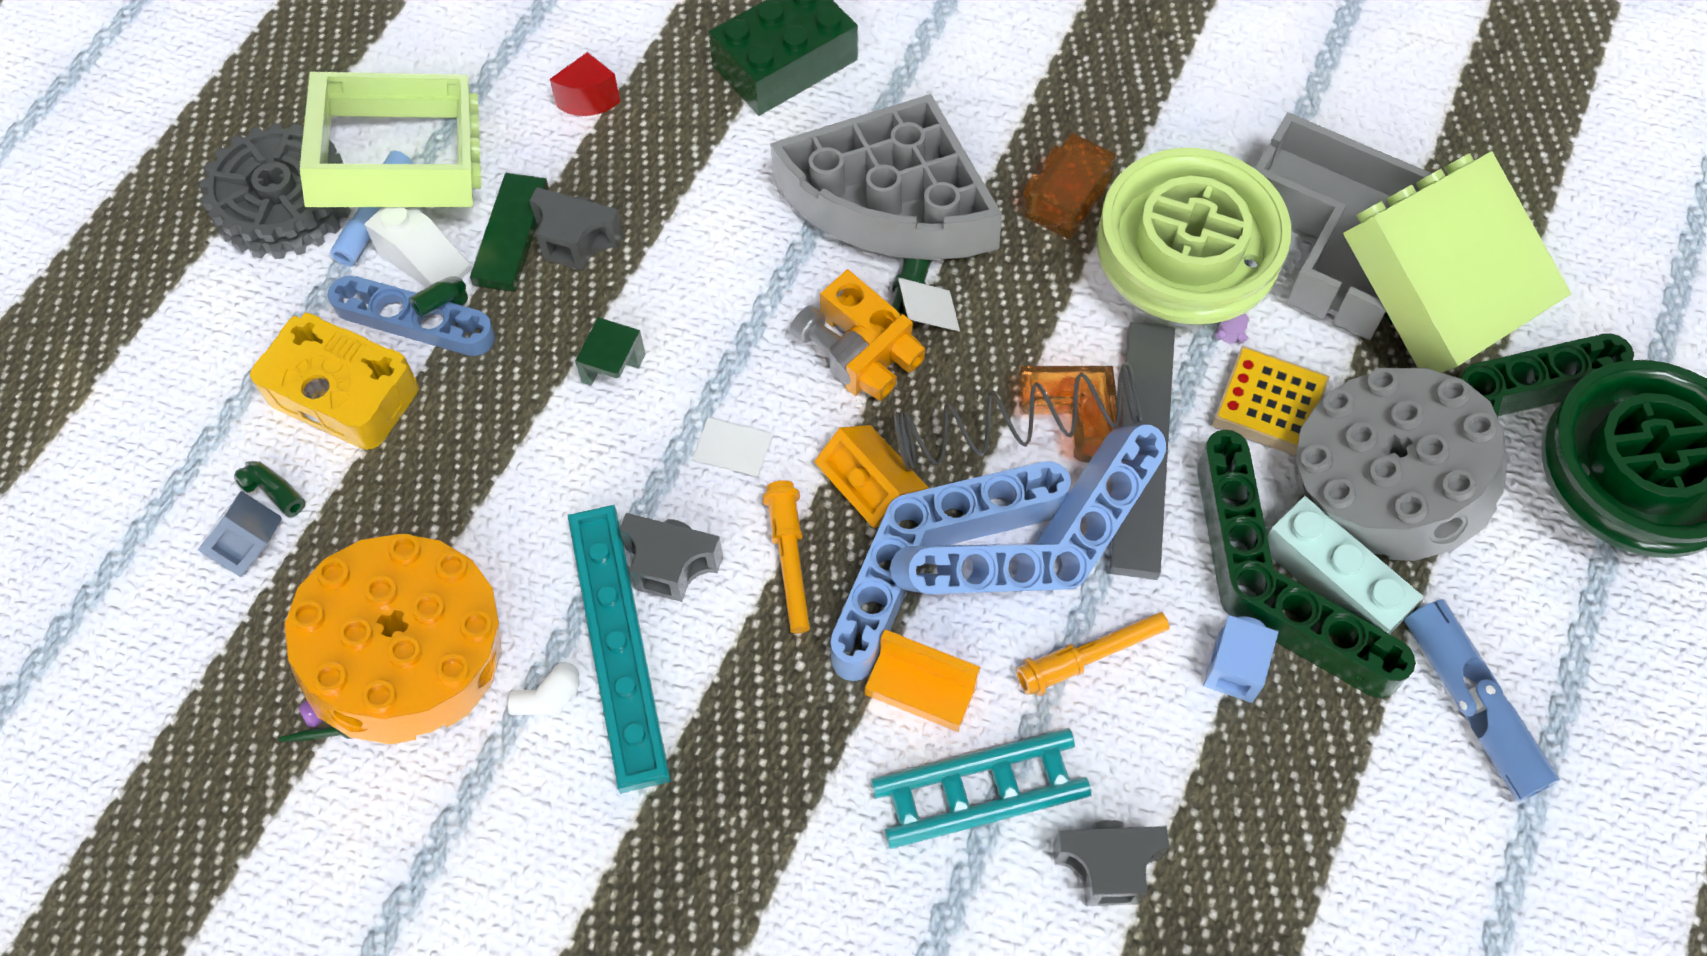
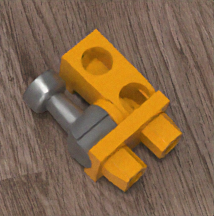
(872, 338)

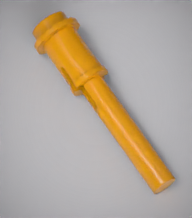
(785, 527)
(1070, 661)

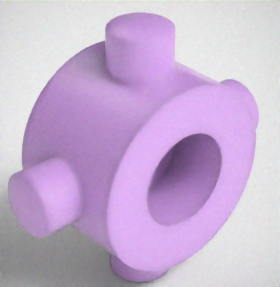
(1233, 329)

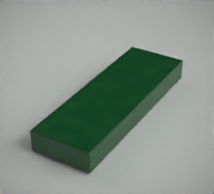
(507, 234)

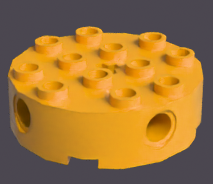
(394, 638)

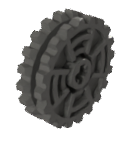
(259, 197)

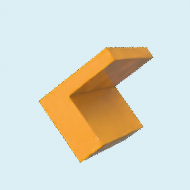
(867, 471)
(923, 681)

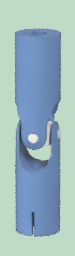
(1485, 705)

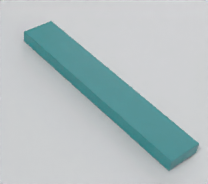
(618, 650)

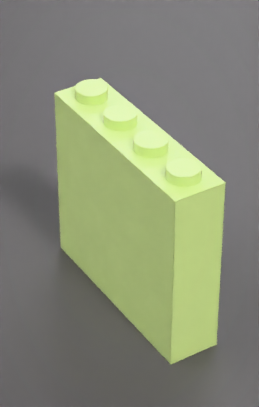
(1456, 262)

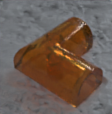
(1059, 385)

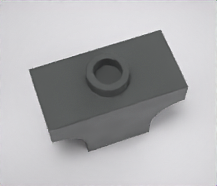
(573, 227)
(668, 555)
(1111, 860)

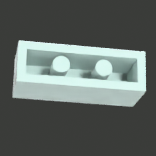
(1340, 567)

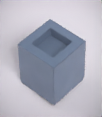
(240, 534)

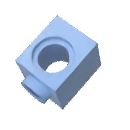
(1241, 658)

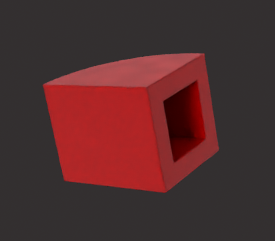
(585, 87)

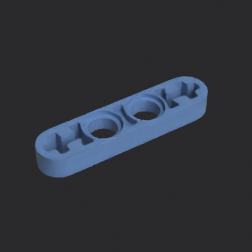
(407, 321)

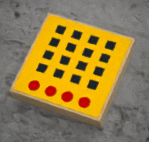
(1269, 399)

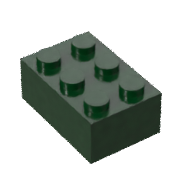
(782, 49)

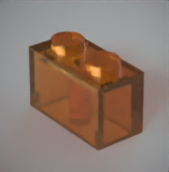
(1069, 185)

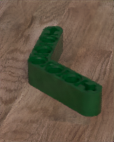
(1543, 374)
(1278, 592)

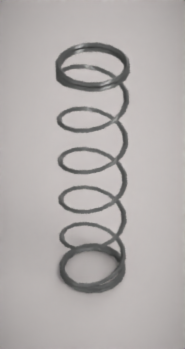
(904, 422)

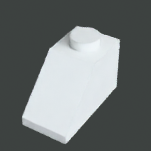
(415, 245)

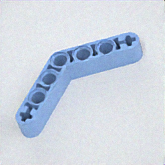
(1126, 456)
(1034, 496)

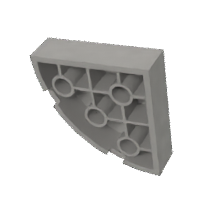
(890, 184)

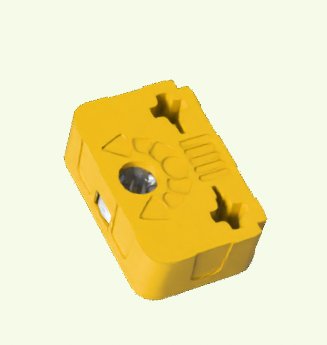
(335, 380)

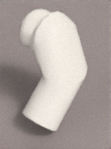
(549, 696)

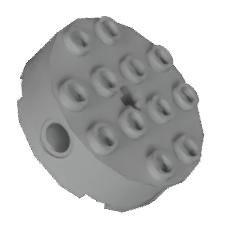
(1404, 461)

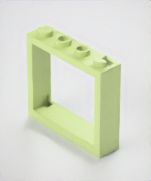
(389, 184)

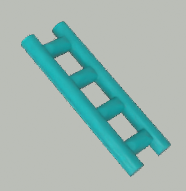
(961, 814)

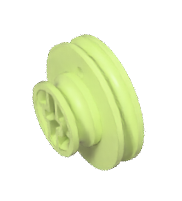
(1181, 233)

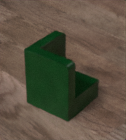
(609, 350)

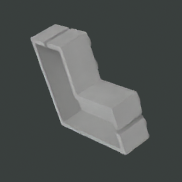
(1324, 187)

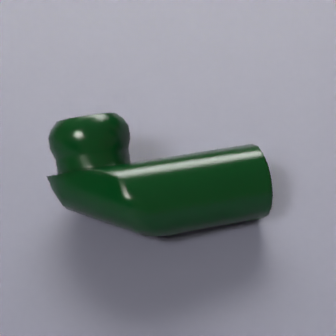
(438, 294)
(278, 489)

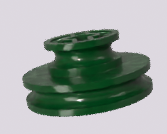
(1633, 457)

